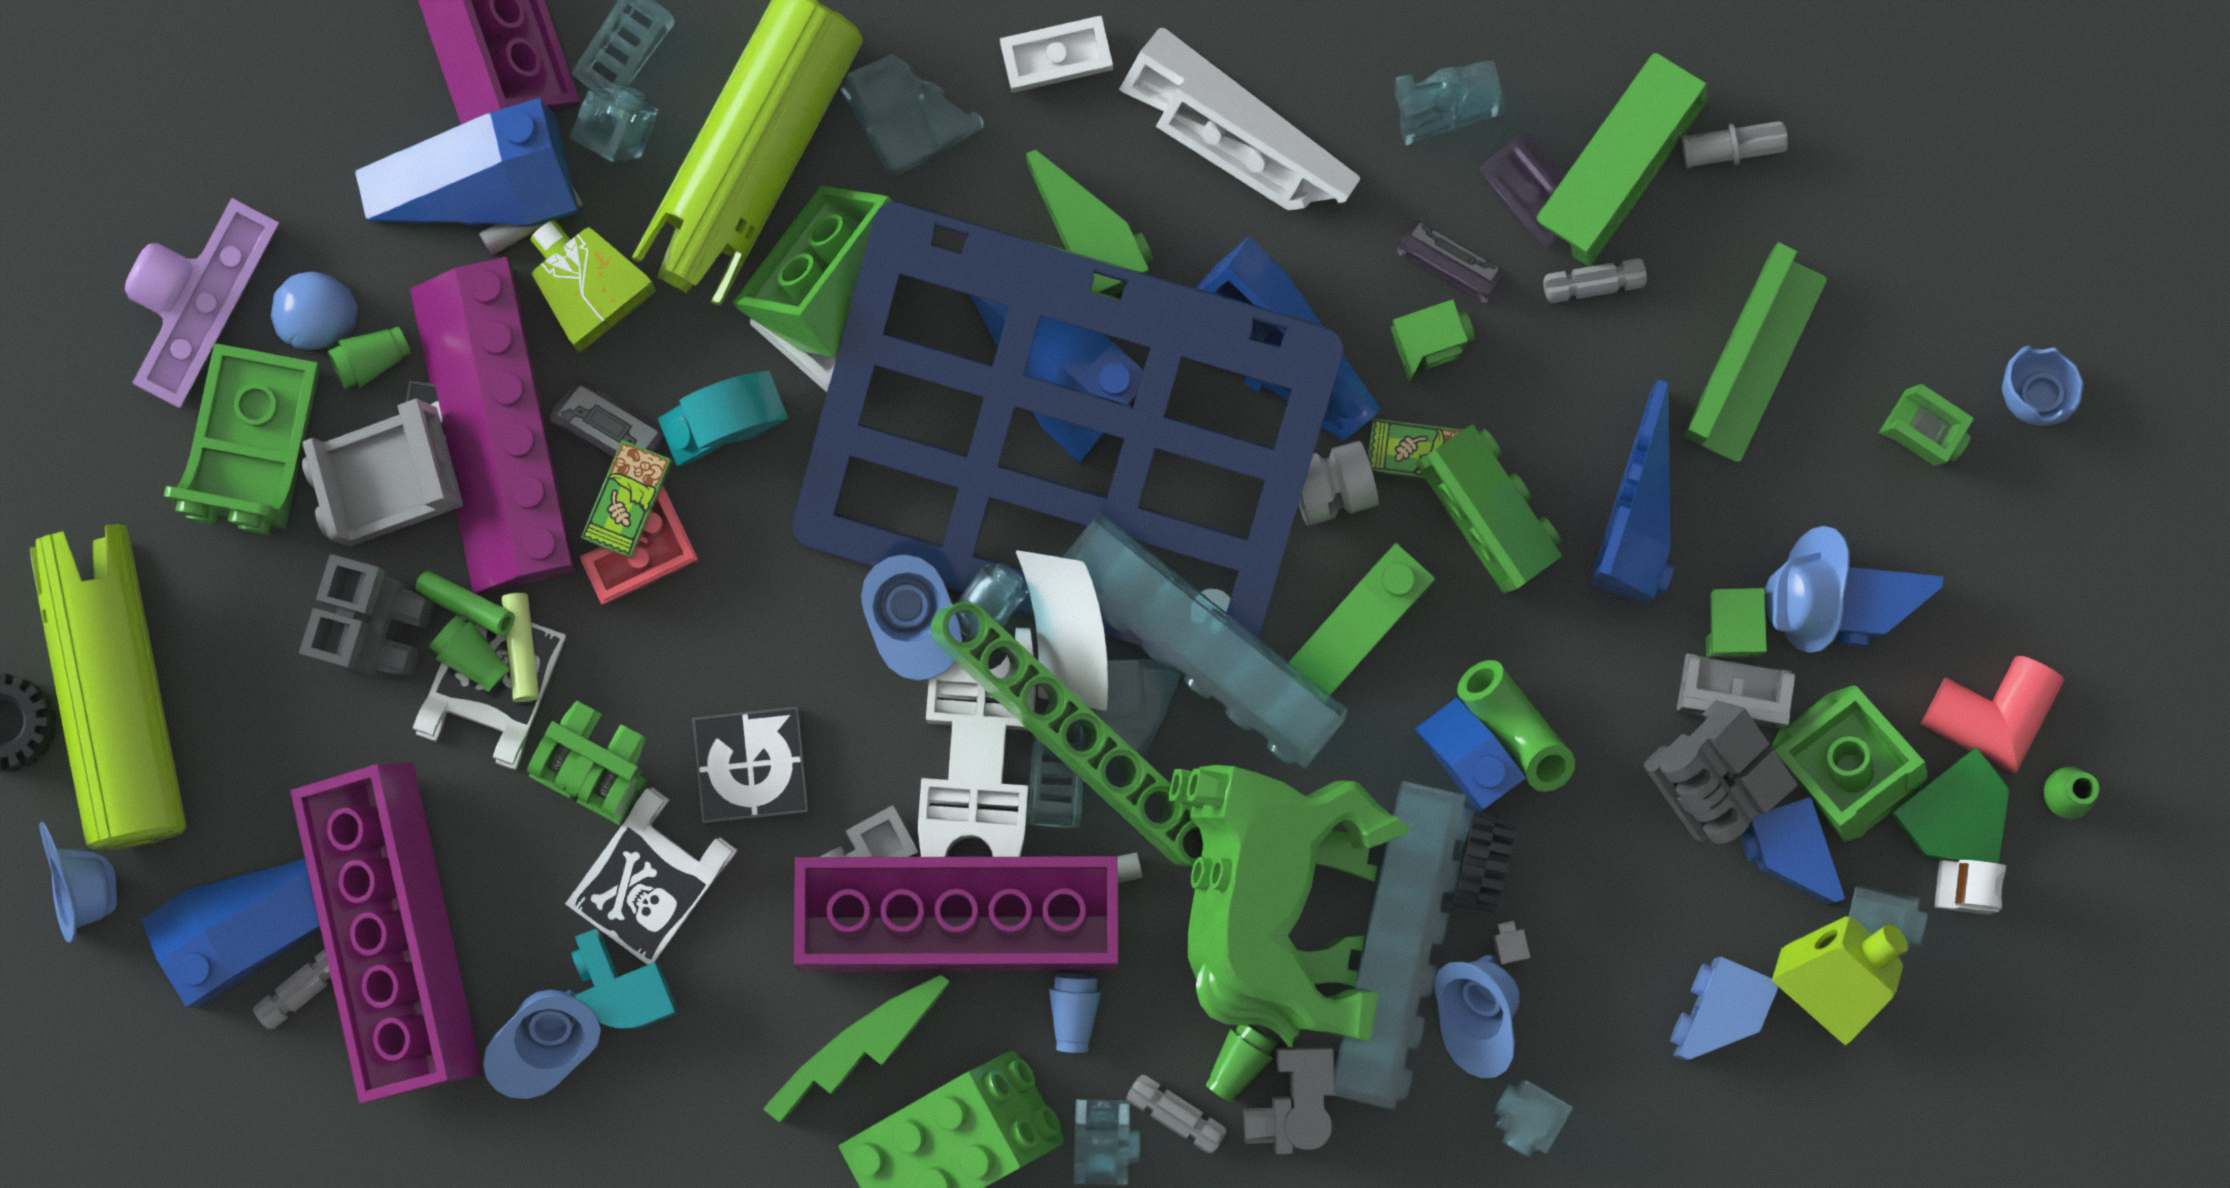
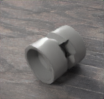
(1338, 483)

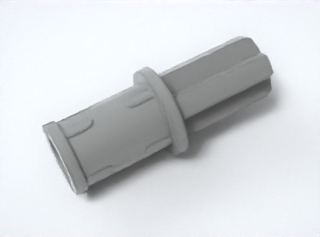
(1734, 144)

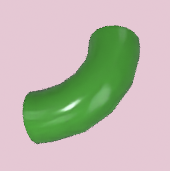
(1517, 725)

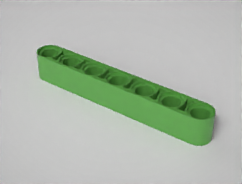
(1052, 727)

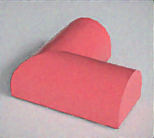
(660, 552)
(1998, 727)

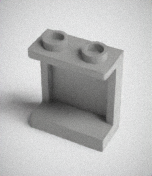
(382, 476)

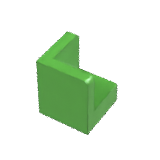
(1737, 623)

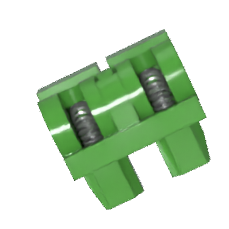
(576, 767)

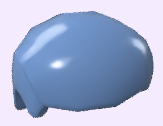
(313, 311)
(2042, 386)

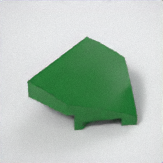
(1958, 813)

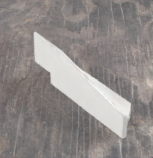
(1233, 126)

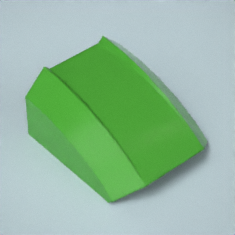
(1850, 761)

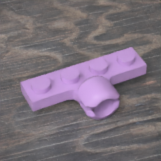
(195, 297)

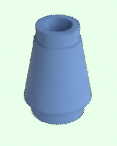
(1074, 1010)

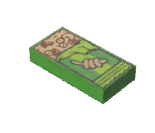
(1399, 445)
(626, 499)

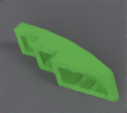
(875, 1034)

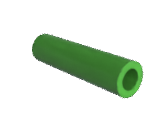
(465, 603)

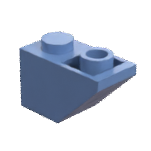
(1727, 1009)

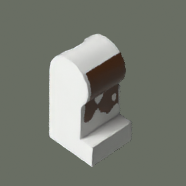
(1970, 886)

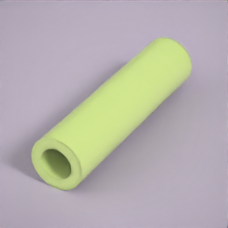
(521, 649)

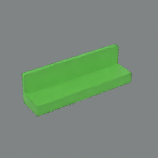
(1624, 157)
(1755, 355)

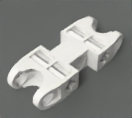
(974, 767)

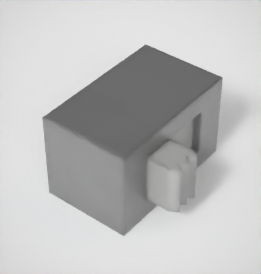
(1510, 944)

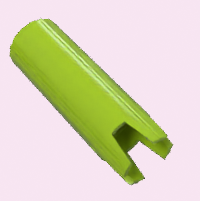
(752, 141)
(108, 693)

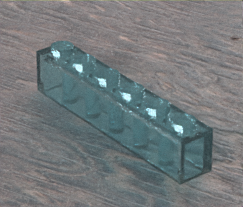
(1206, 644)
(1399, 943)

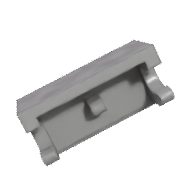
(1759, 690)

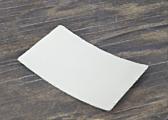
(1068, 625)

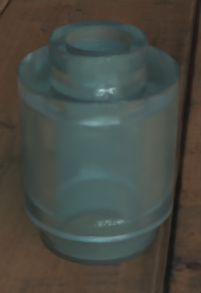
(996, 592)

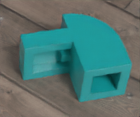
(722, 415)
(622, 1001)

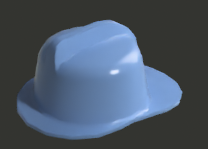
(1810, 589)
(899, 607)
(81, 885)
(1477, 1015)
(541, 1044)

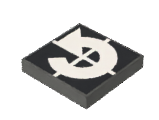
(750, 765)

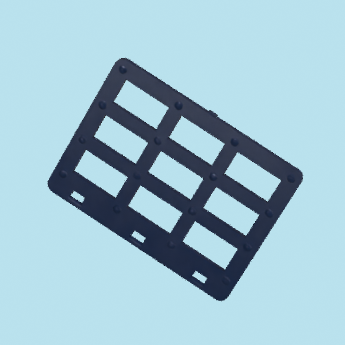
(1058, 285)

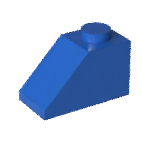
(1879, 601)
(1470, 754)
(1794, 850)

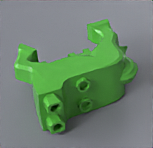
(1252, 891)

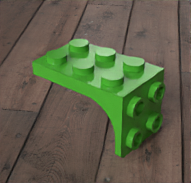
(247, 440)
(959, 1133)

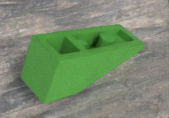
(1088, 224)
(1363, 619)

